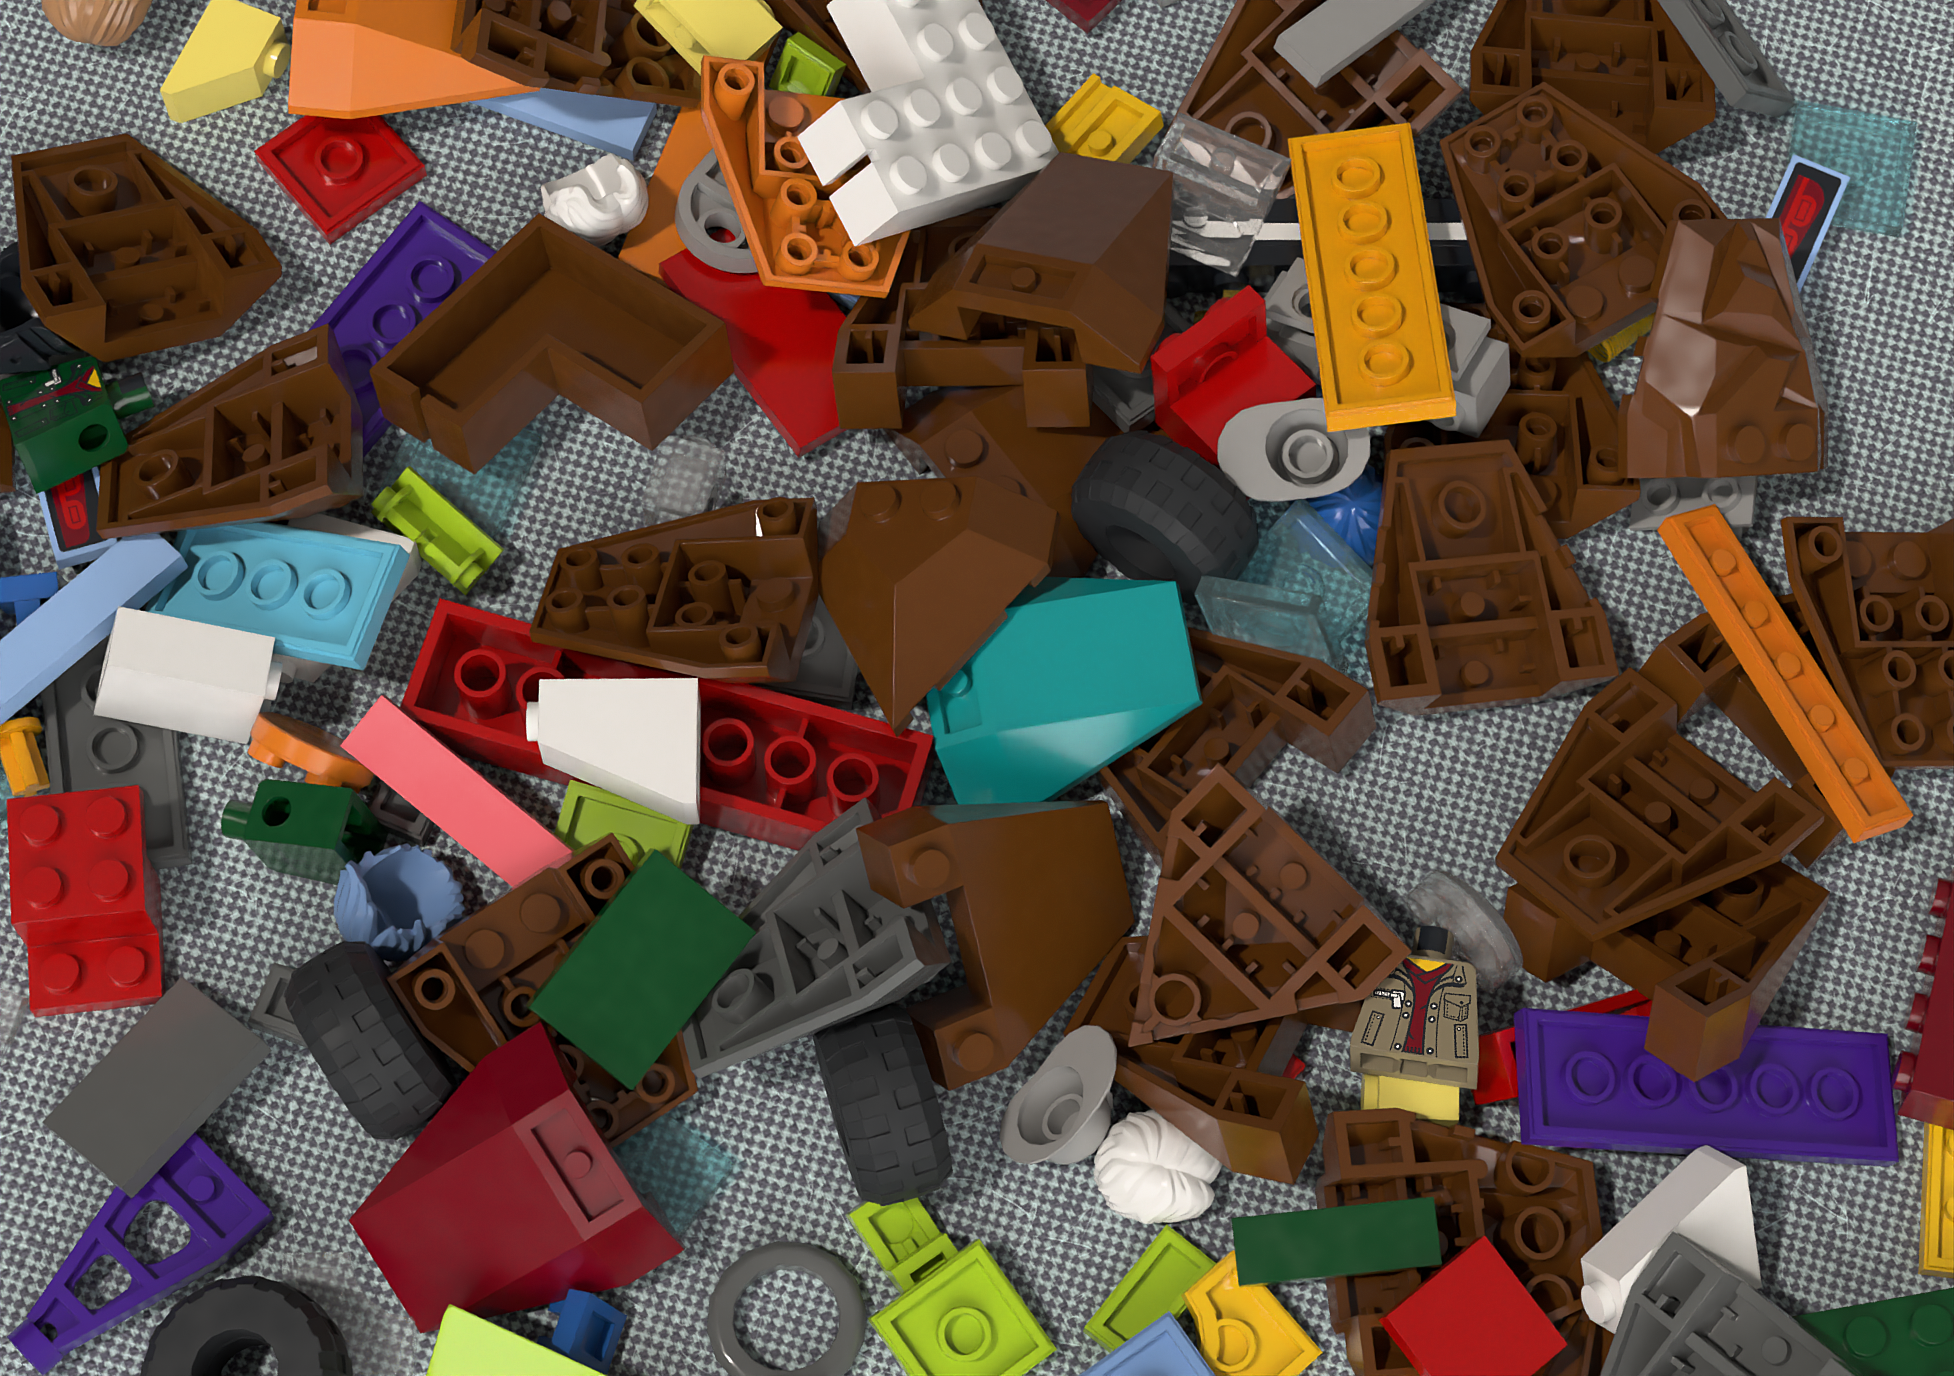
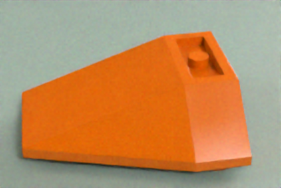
(382, 59)
(776, 190)

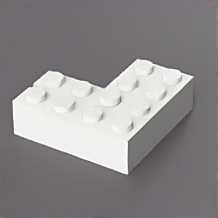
(940, 123)

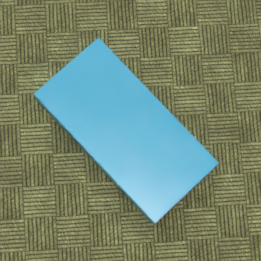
(301, 585)

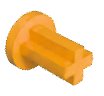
(22, 757)

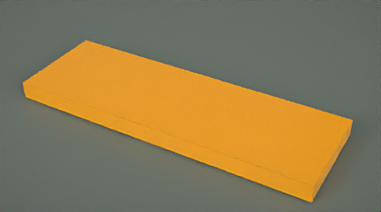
(1370, 278)

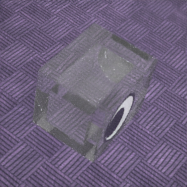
(684, 479)

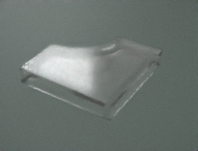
(374, 1338)

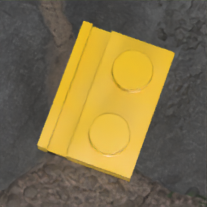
(1104, 123)

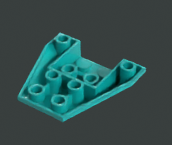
(1064, 688)

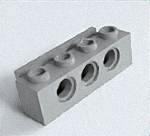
(1476, 362)

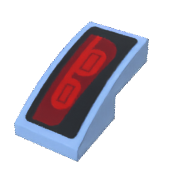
(1805, 209)
(72, 519)

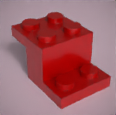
(1219, 370)
(86, 900)

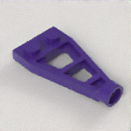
(202, 1194)

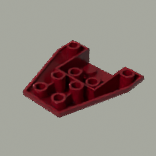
(511, 1197)

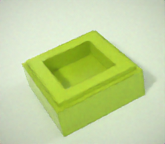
(806, 68)

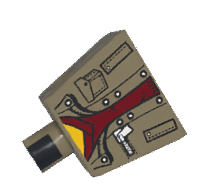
(1422, 1018)

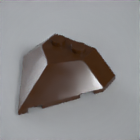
(926, 575)
(1251, 921)

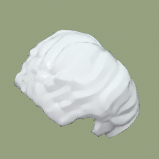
(598, 200)
(1154, 1171)

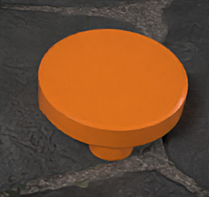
(289, 740)

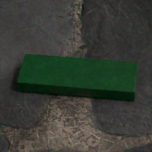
(1336, 1242)

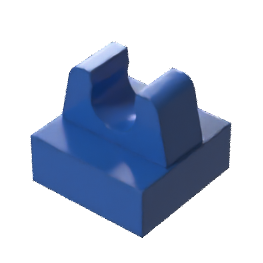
(27, 593)
(585, 1330)

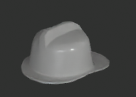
(1287, 453)
(1065, 1104)

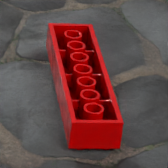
(766, 758)

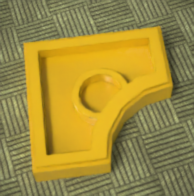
(1245, 1327)

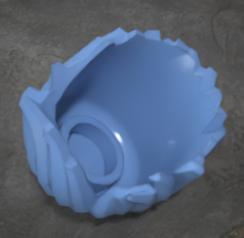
(397, 901)

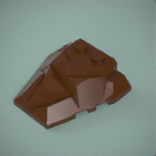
(575, 48)
(1727, 361)
(1524, 1198)

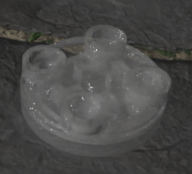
(1477, 927)

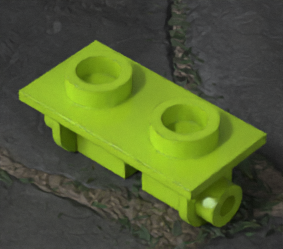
(440, 529)

